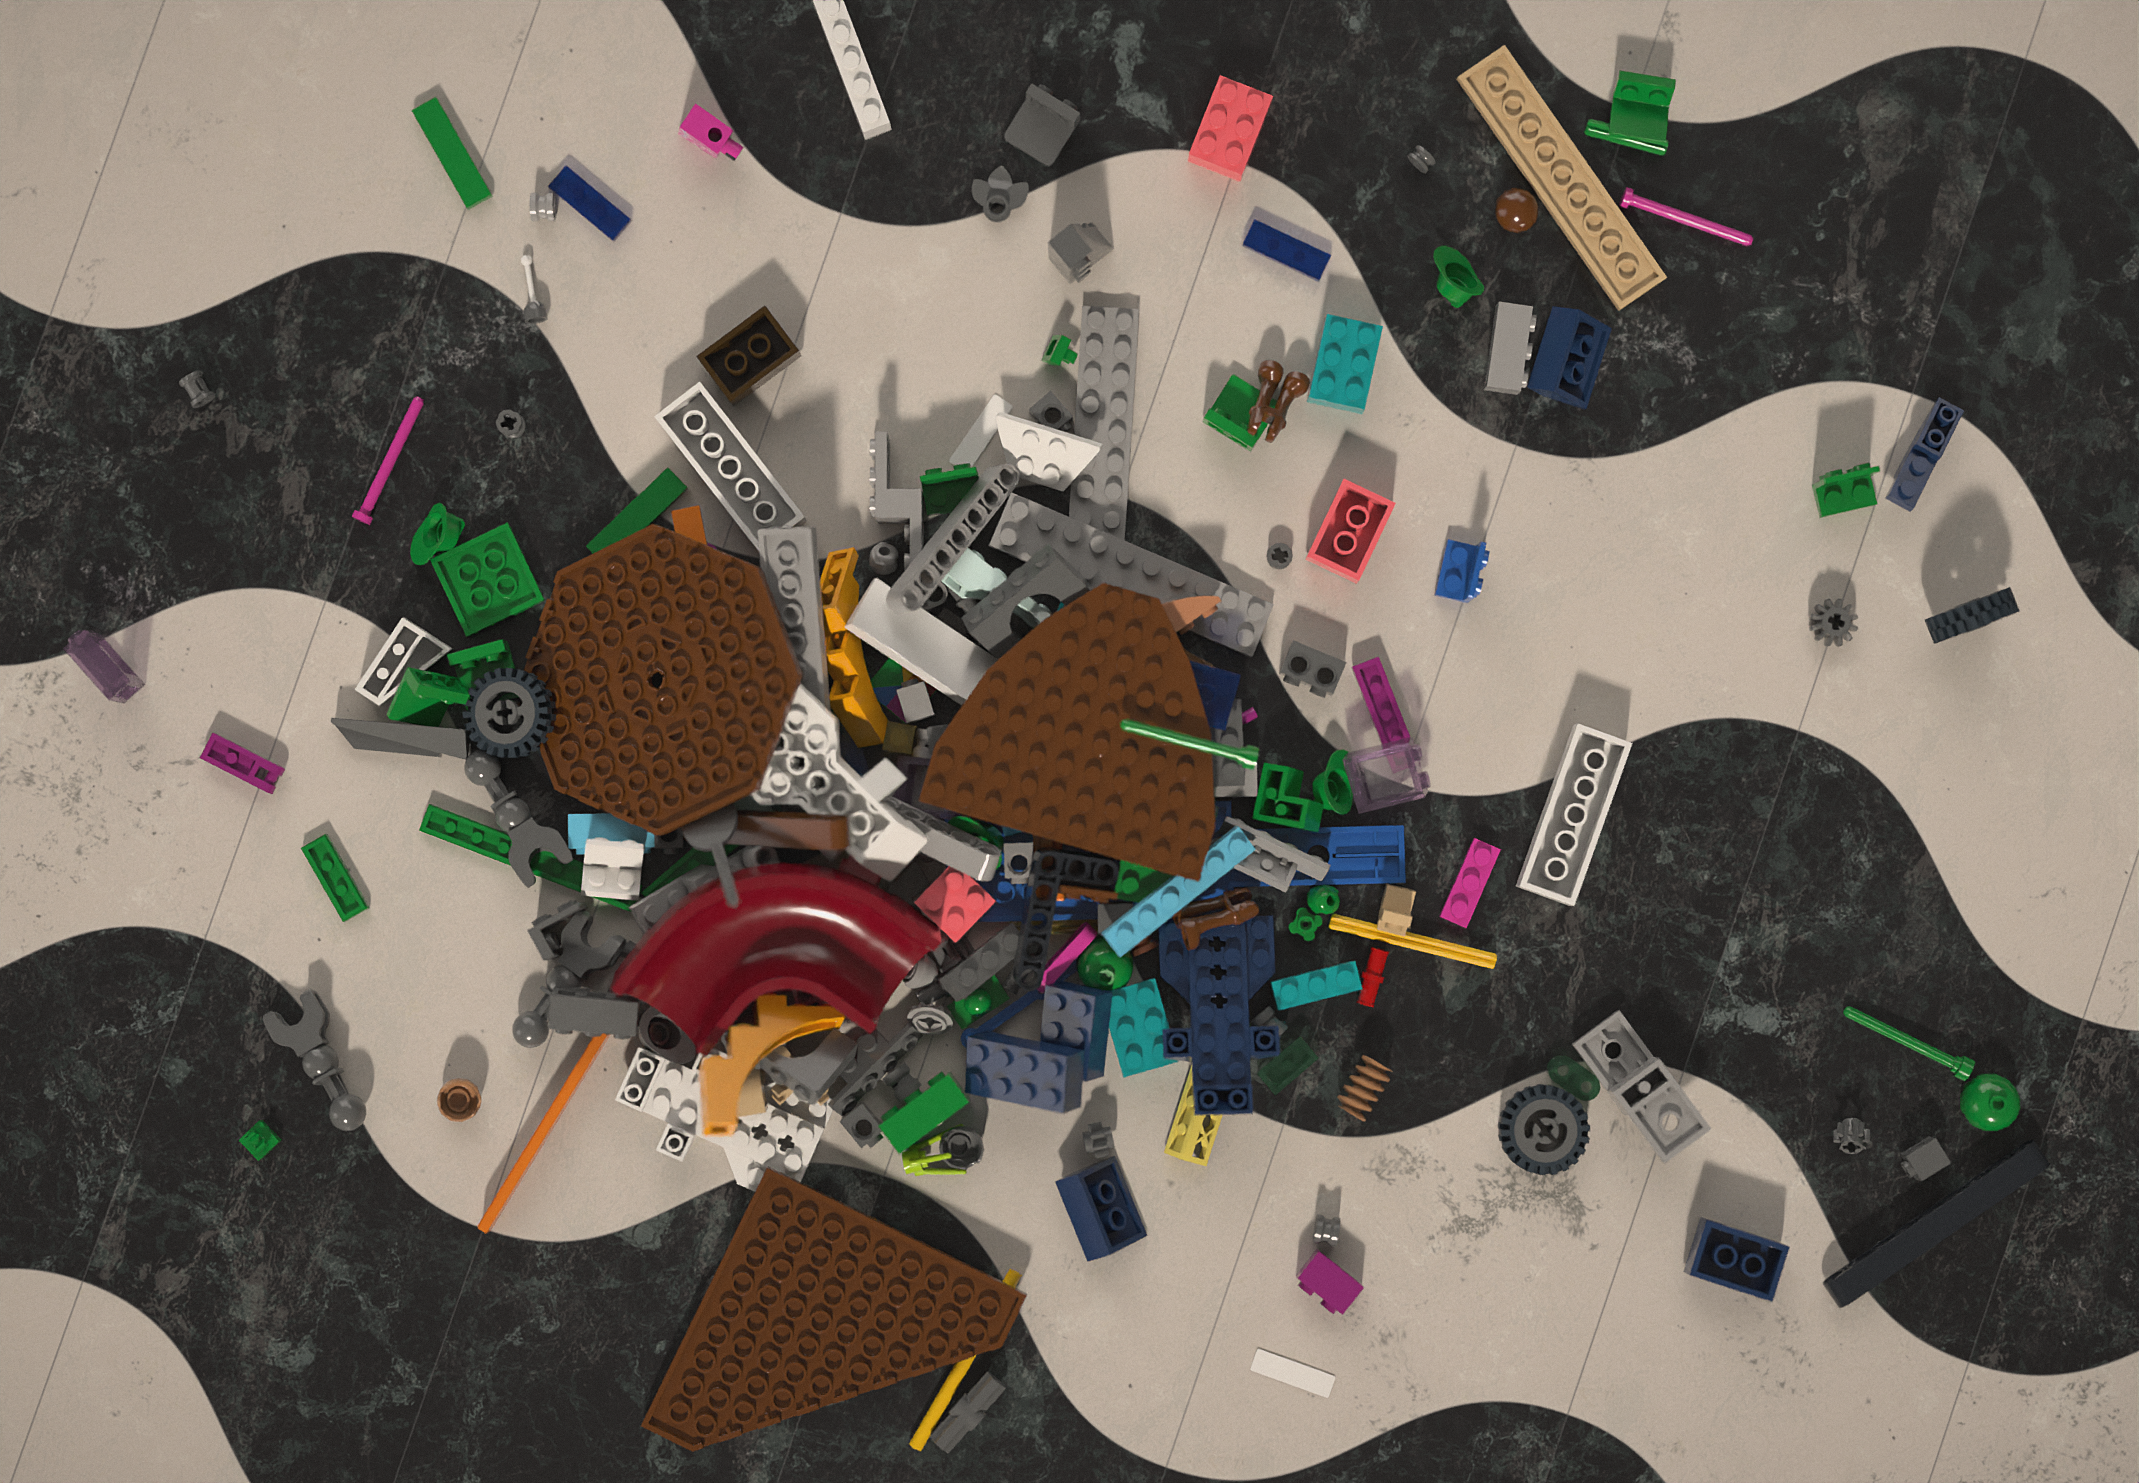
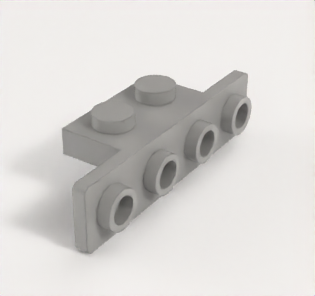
(1274, 860)

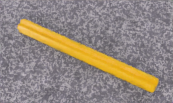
(1414, 941)

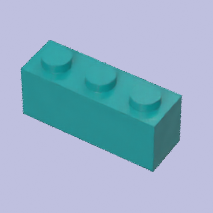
(1315, 985)

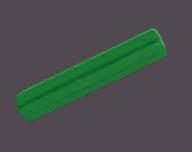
(1601, 129)

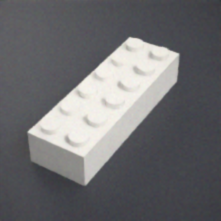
(728, 464)
(1573, 814)

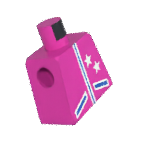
(700, 124)

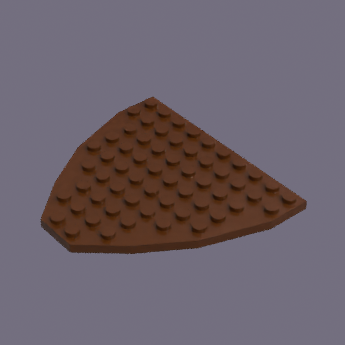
(1047, 746)

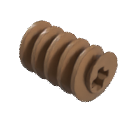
(1363, 1087)

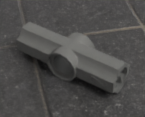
(967, 1412)

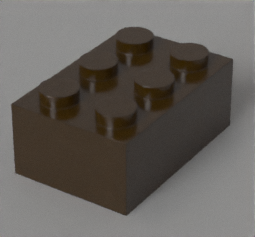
(749, 355)

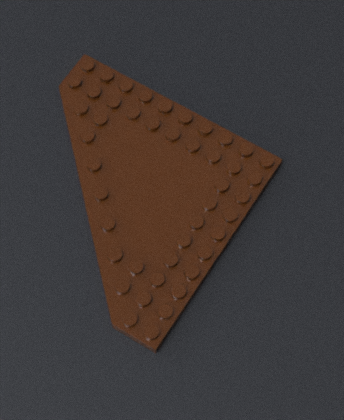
(816, 1313)

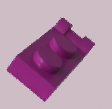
(241, 762)

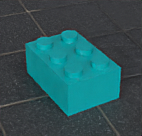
(1344, 364)
(1137, 1027)

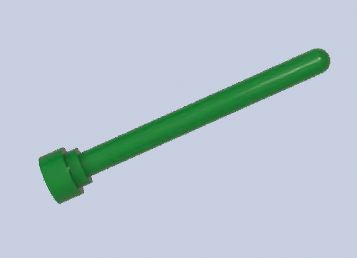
(1245, 755)
(1958, 1065)

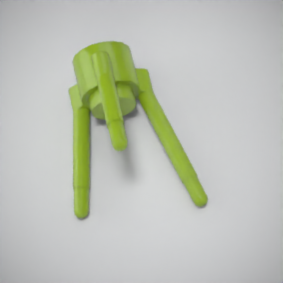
(916, 1160)

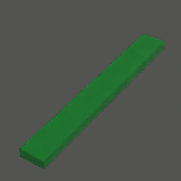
(497, 845)

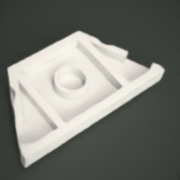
(1044, 452)

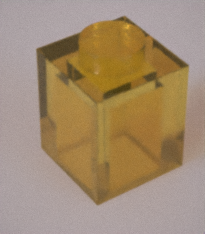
(899, 738)

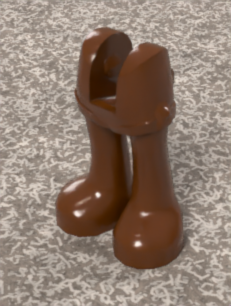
(1293, 386)
(1236, 909)

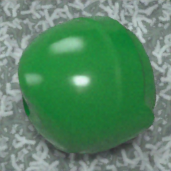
(1323, 899)

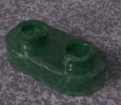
(1573, 1078)

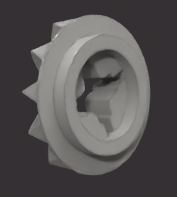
(919, 1018)

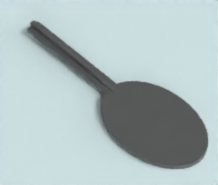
(711, 834)

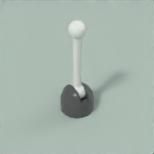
(534, 311)

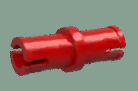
(1372, 977)

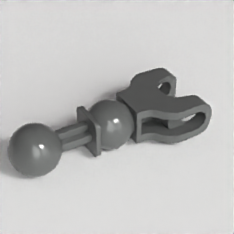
(514, 817)
(577, 962)
(319, 1059)

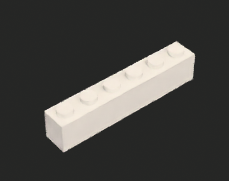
(853, 67)

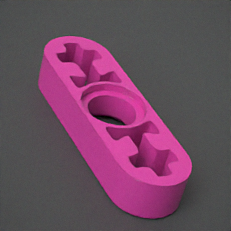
(1067, 954)

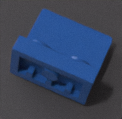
(1461, 571)

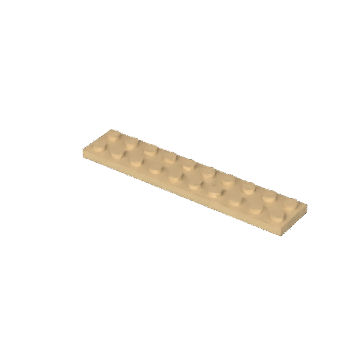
(1561, 178)

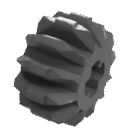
(1825, 628)

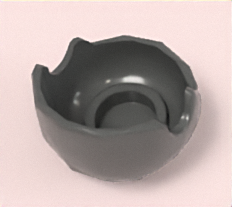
(964, 1146)

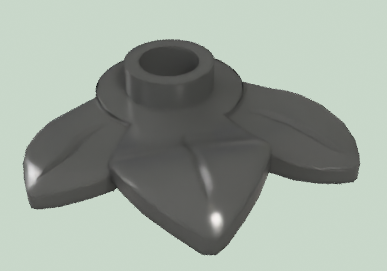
(999, 190)

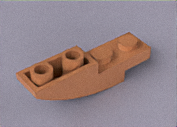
(1185, 610)

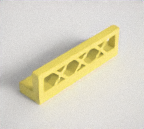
(1189, 1131)

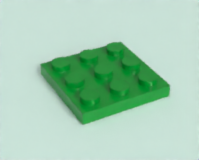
(487, 579)

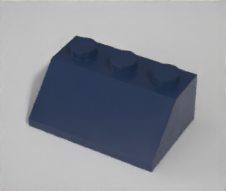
(1569, 356)
(1101, 1209)

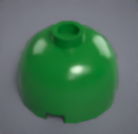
(1101, 966)
(1990, 1102)

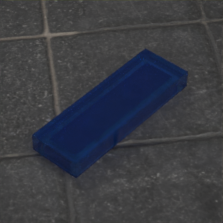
(589, 203)
(1286, 250)

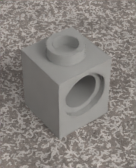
(915, 701)
(1012, 850)

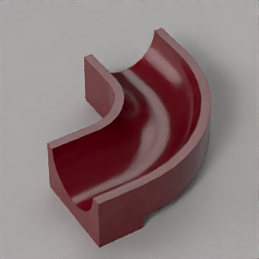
(790, 931)

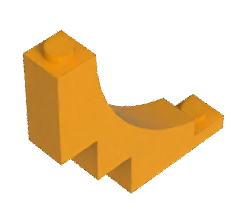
(851, 691)

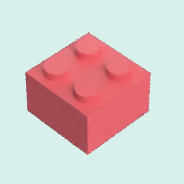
(955, 902)

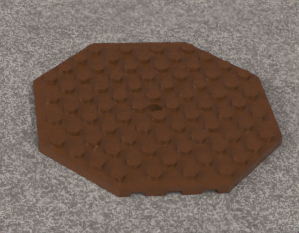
(723, 693)

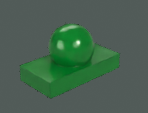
(979, 1002)

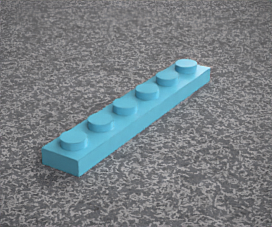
(1176, 893)

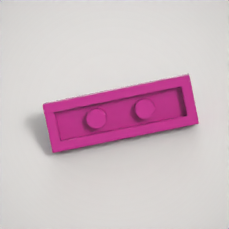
(1469, 883)

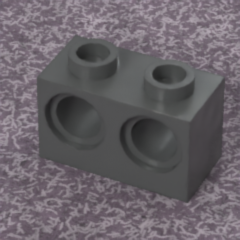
(1314, 661)

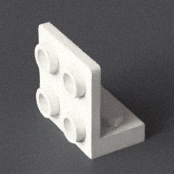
(612, 869)

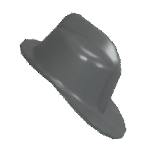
(665, 1038)

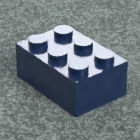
(1079, 1020)
(1736, 1259)

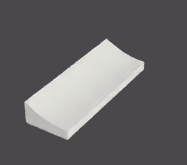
(920, 644)

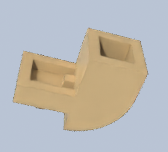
(1395, 910)
(752, 1095)

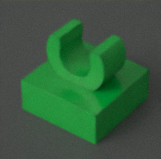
(1058, 351)
(259, 1140)

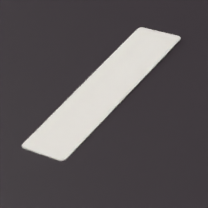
(980, 432)
(1292, 1373)

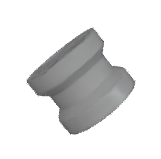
(543, 206)

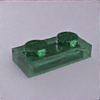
(1287, 1066)

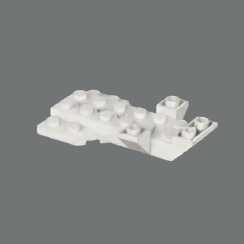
(877, 832)
(673, 1096)

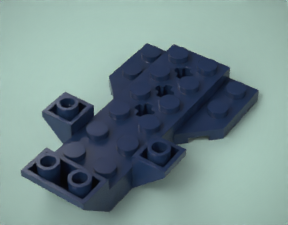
(1220, 1039)

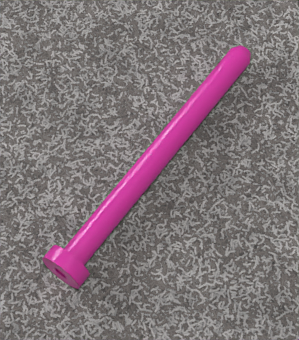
(1688, 219)
(388, 462)

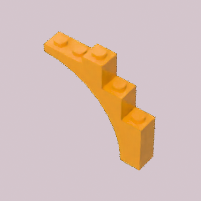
(745, 1046)

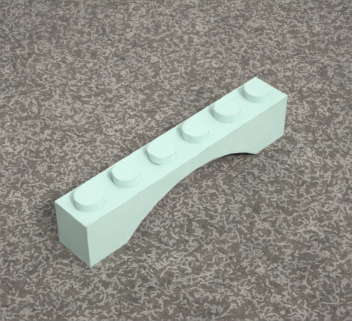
(975, 579)

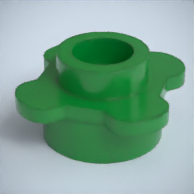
(1313, 923)

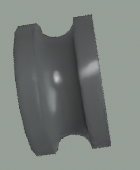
(1421, 159)
(1283, 548)

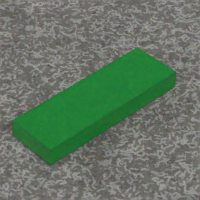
(335, 878)

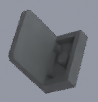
(1042, 124)

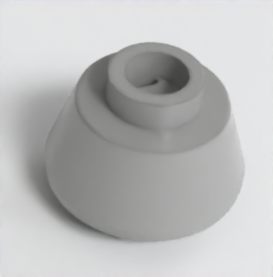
(922, 973)

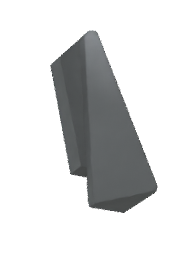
(404, 738)

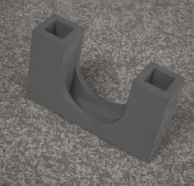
(1042, 574)
(807, 1075)

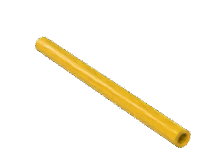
(949, 1387)

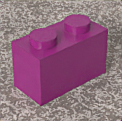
(1329, 1282)

